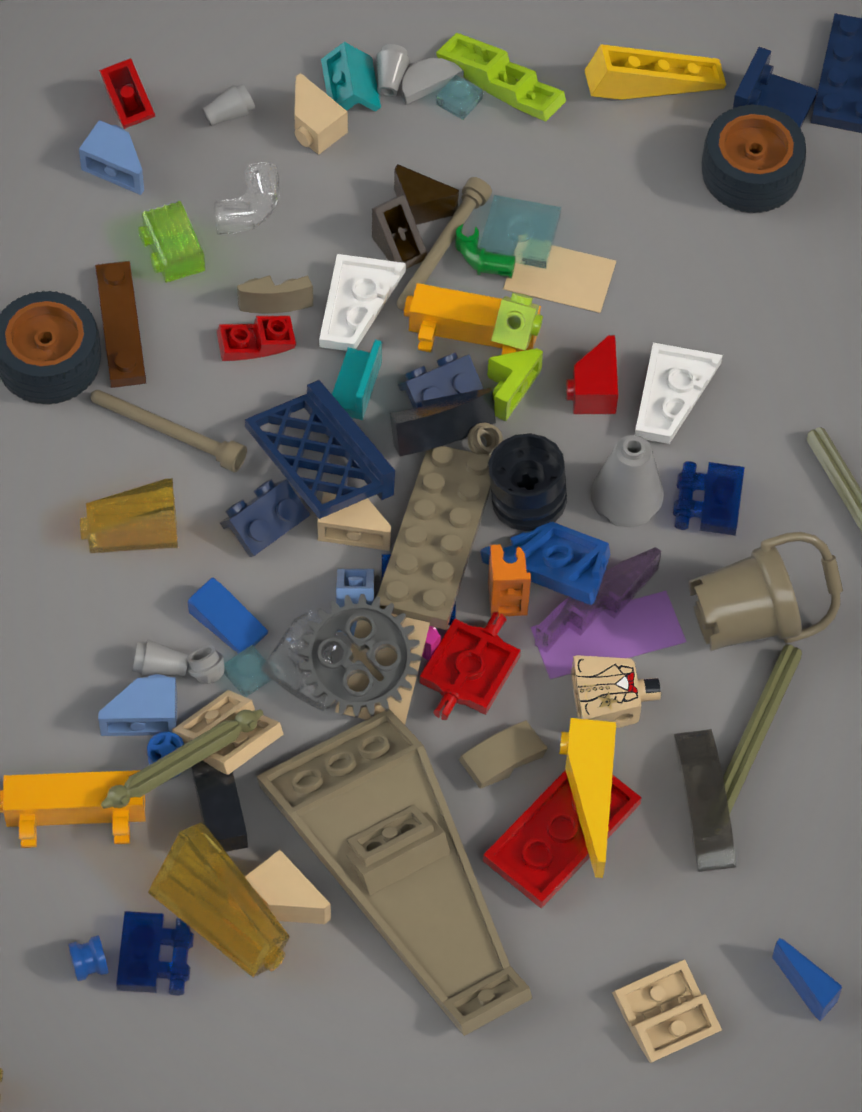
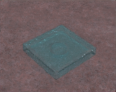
(521, 230)

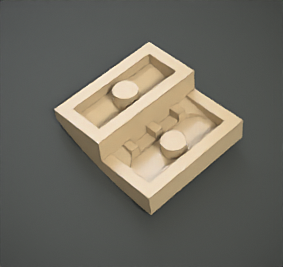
(245, 746)
(666, 1011)

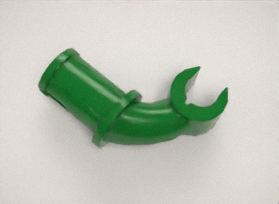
(481, 259)

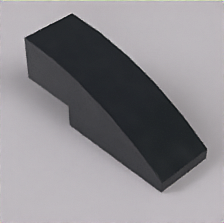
(441, 421)
(220, 806)

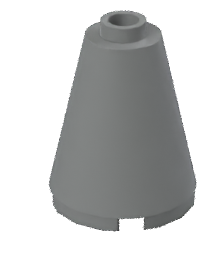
(628, 484)

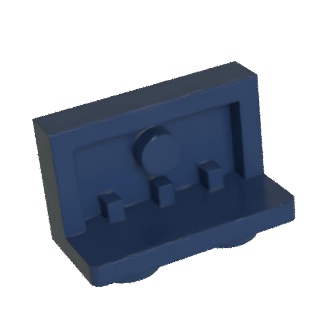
(450, 378)
(266, 516)

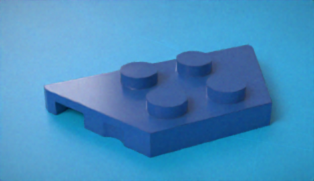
(560, 560)

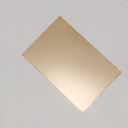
(569, 279)
(385, 657)

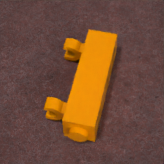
(454, 316)
(67, 800)

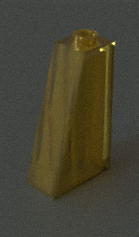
(218, 902)

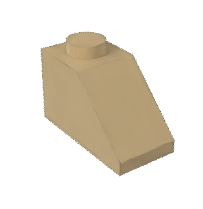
(317, 116)
(355, 526)
(288, 891)

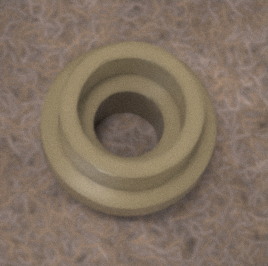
(490, 433)

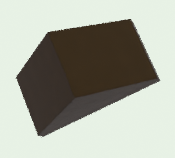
(425, 196)
(397, 232)

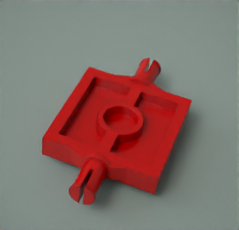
(470, 666)

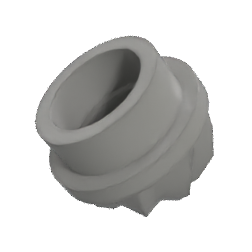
(206, 664)

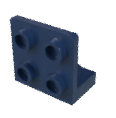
(767, 89)

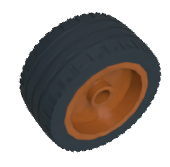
(753, 158)
(48, 347)

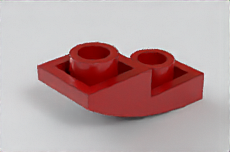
(249, 341)

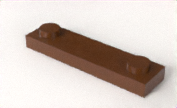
(120, 324)

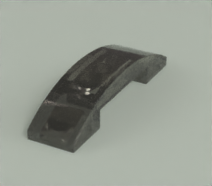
(706, 800)

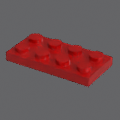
(548, 840)

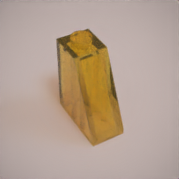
(132, 520)

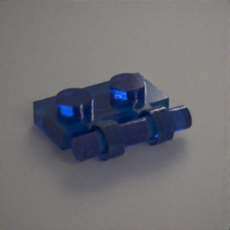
(721, 497)
(141, 953)

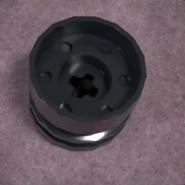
(527, 481)

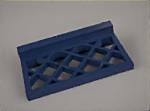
(344, 440)

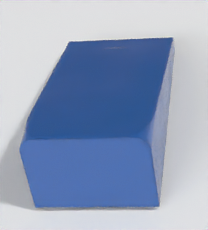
(225, 616)
(812, 984)

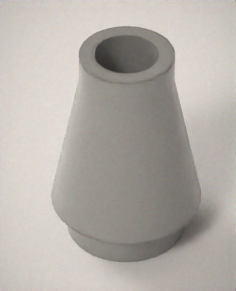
(391, 66)
(229, 105)
(157, 659)

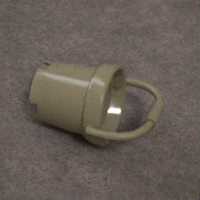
(757, 598)

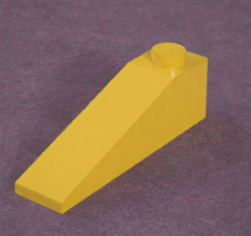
(641, 73)
(589, 772)

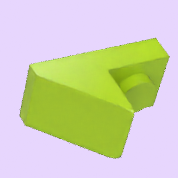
(514, 376)

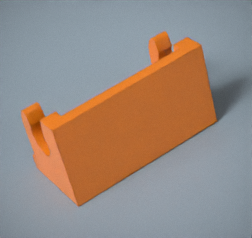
(508, 583)

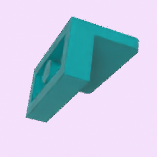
(350, 77)
(358, 379)

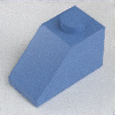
(112, 156)
(354, 583)
(141, 708)

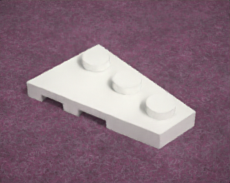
(355, 298)
(672, 388)

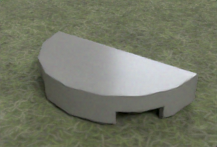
(427, 77)

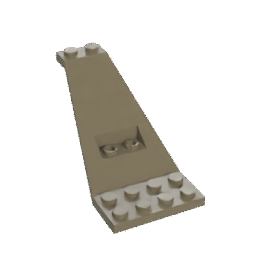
(390, 842)

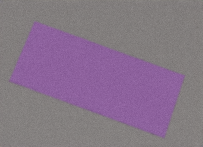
(638, 629)

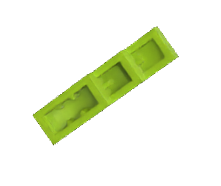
(494, 73)

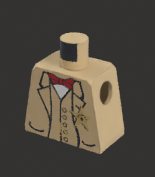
(610, 689)

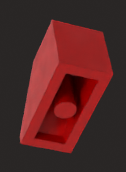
(127, 93)
(595, 380)

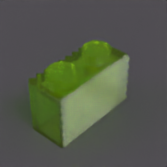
(172, 242)

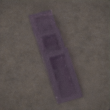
(615, 592)

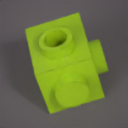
(517, 321)

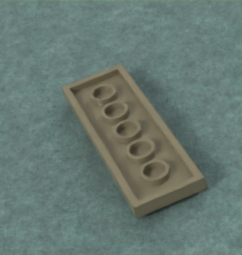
(437, 535)

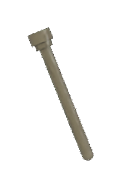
(475, 194)
(229, 454)

